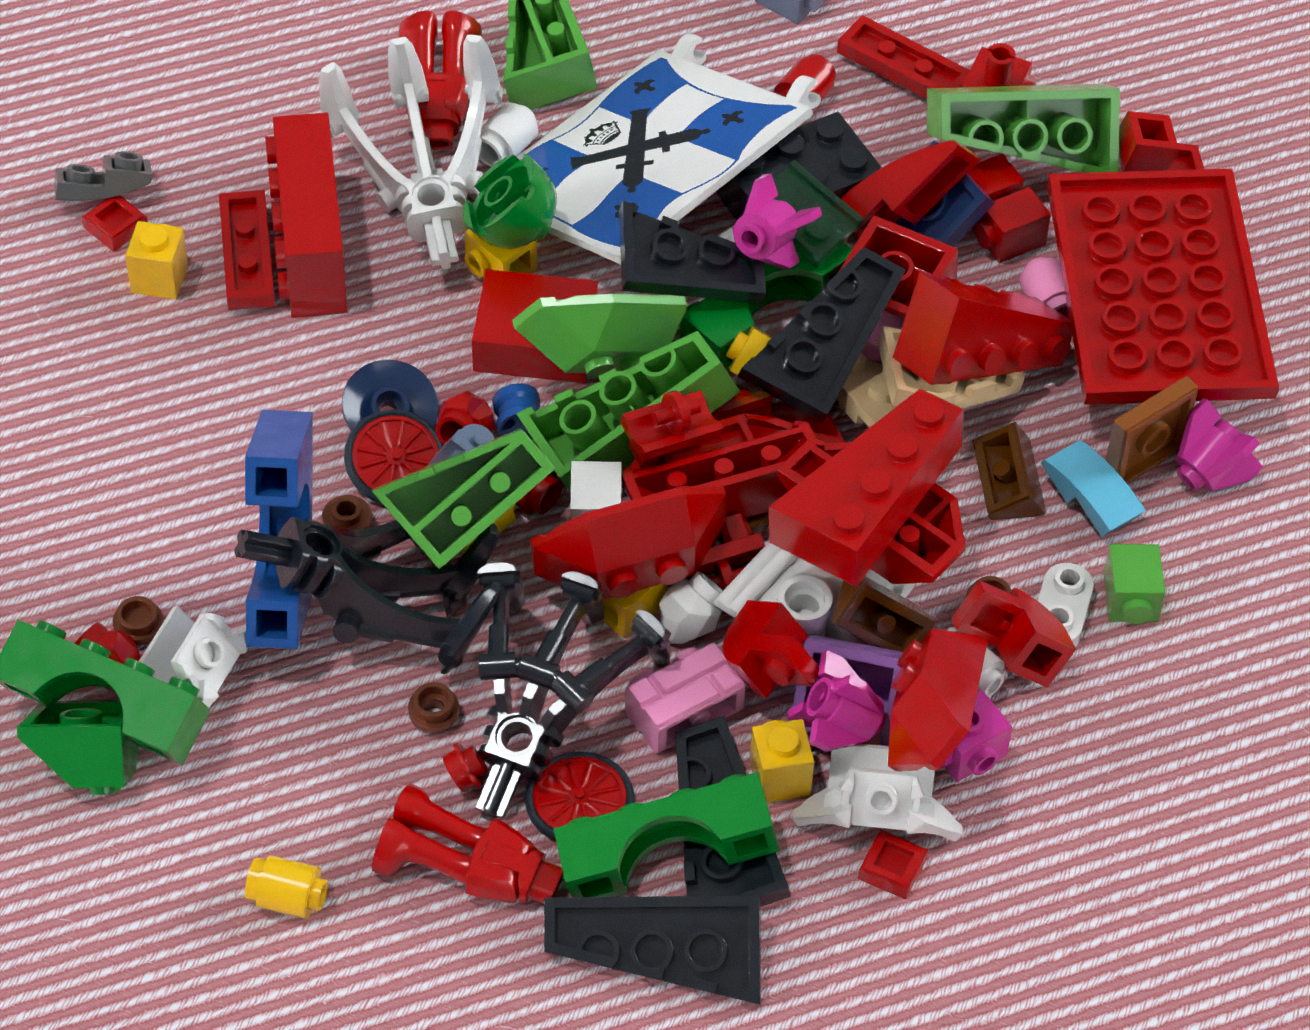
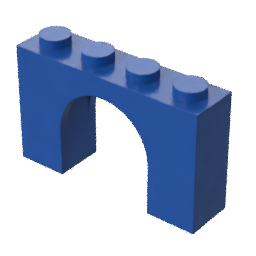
(282, 485)

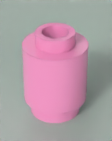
(1044, 281)

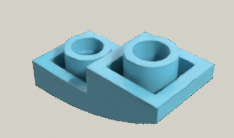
(1095, 484)

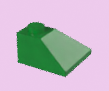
(82, 743)

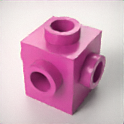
(983, 744)

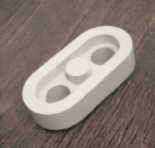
(1066, 601)

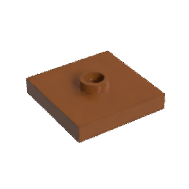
(1151, 430)

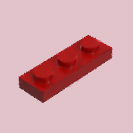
(899, 58)
(246, 250)

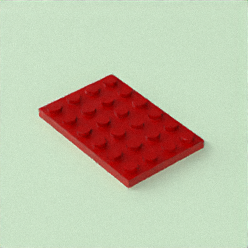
(1160, 285)

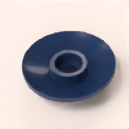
(388, 384)

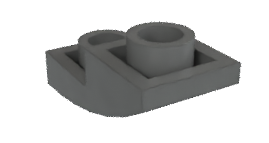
(119, 176)

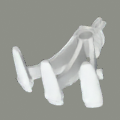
(432, 197)

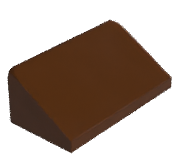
(1009, 474)
(880, 615)

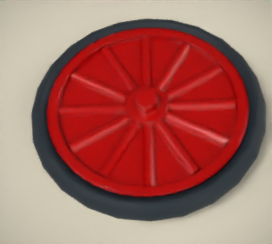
(388, 448)
(574, 788)

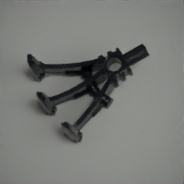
(363, 593)
(544, 673)

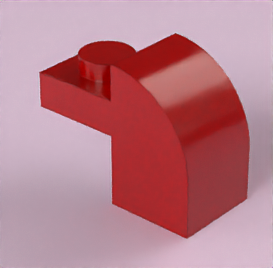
(1150, 144)
(1020, 627)
(768, 648)

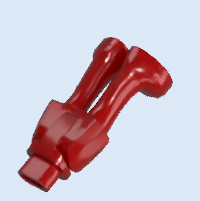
(447, 96)
(501, 862)

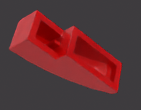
(911, 183)

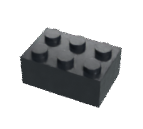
(823, 147)

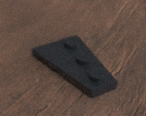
(677, 262)

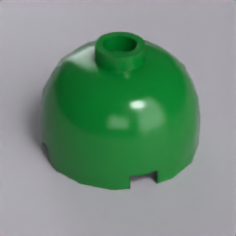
(513, 203)

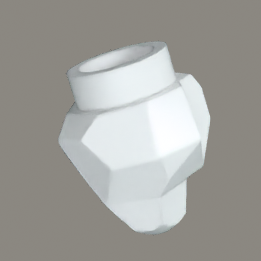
(690, 608)

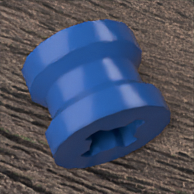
(510, 401)

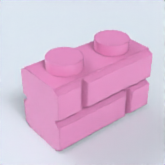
(683, 694)

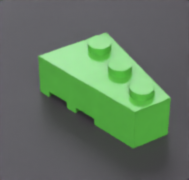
(545, 54)
(465, 493)

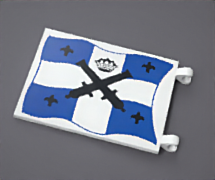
(660, 142)

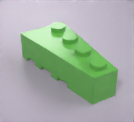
(1039, 123)
(588, 421)

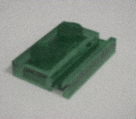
(827, 233)

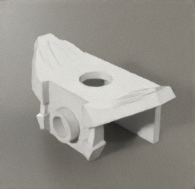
(195, 651)
(874, 795)

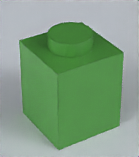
(1134, 583)

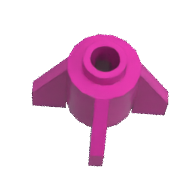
(770, 225)
(1214, 451)
(840, 707)

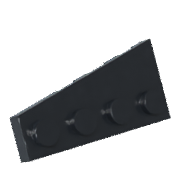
(820, 346)
(705, 758)
(672, 939)

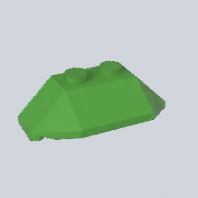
(600, 330)

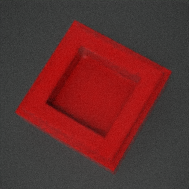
(113, 221)
(893, 864)

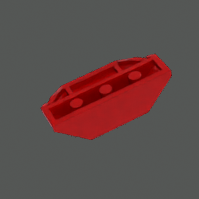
(740, 460)
(635, 541)
(923, 545)
(934, 698)

